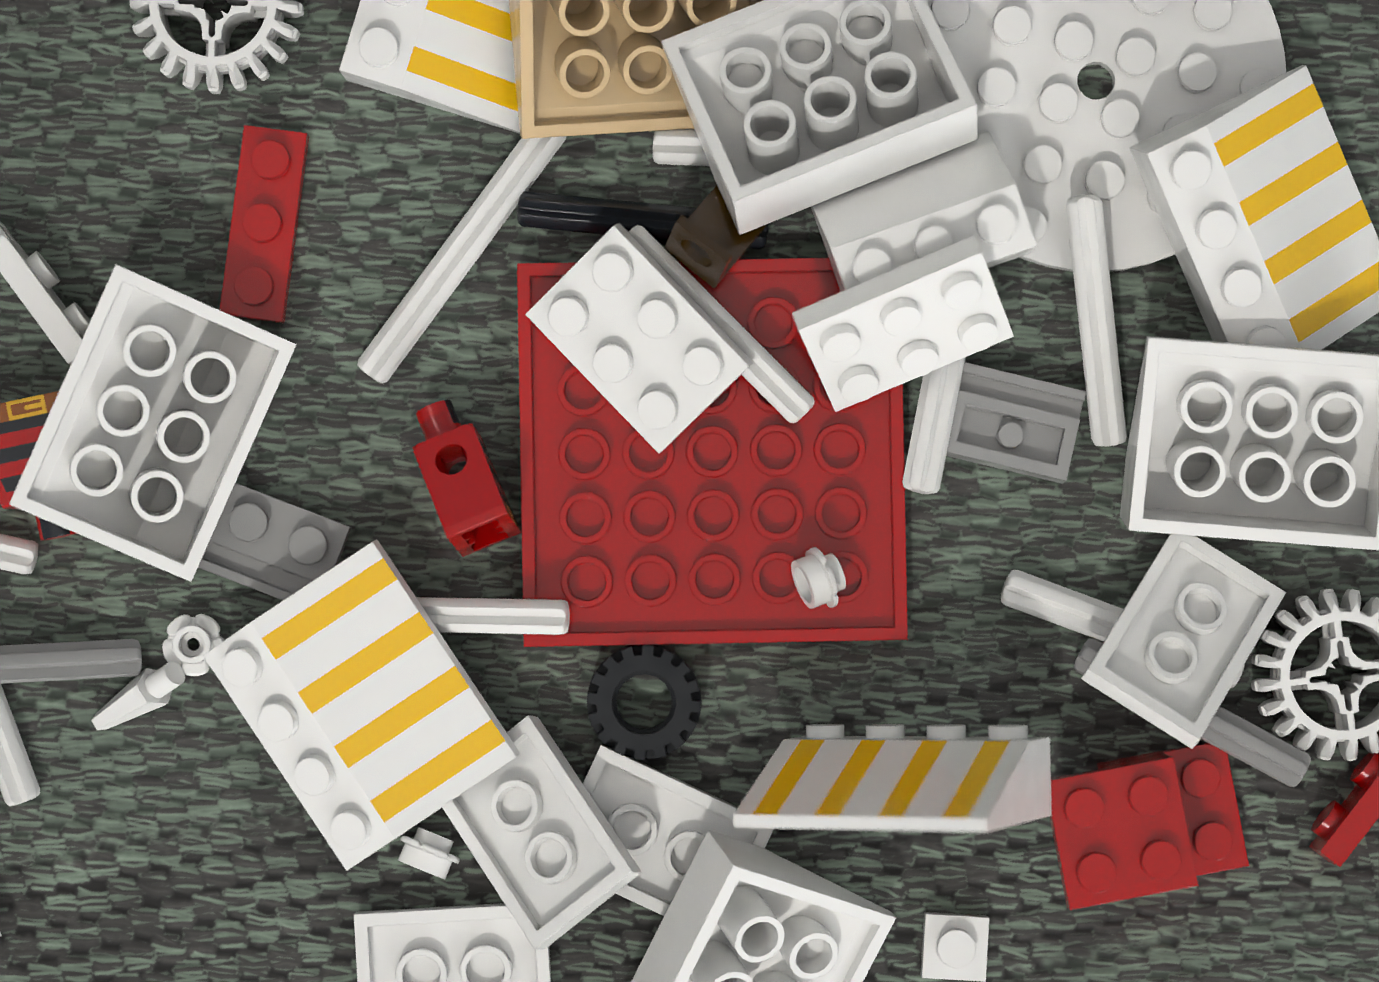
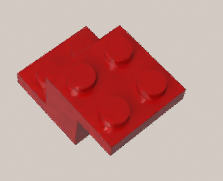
(1145, 825)

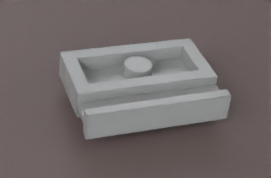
(1015, 423)
(272, 543)

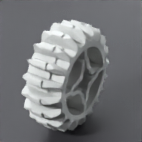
(217, 39)
(1331, 646)

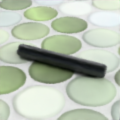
(600, 215)

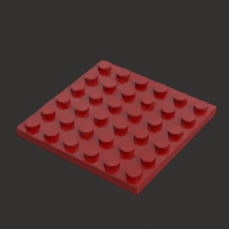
(708, 528)

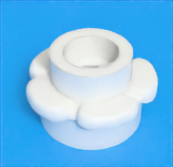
(818, 578)
(179, 633)
(428, 853)

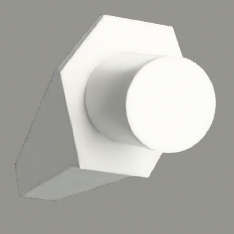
(143, 694)

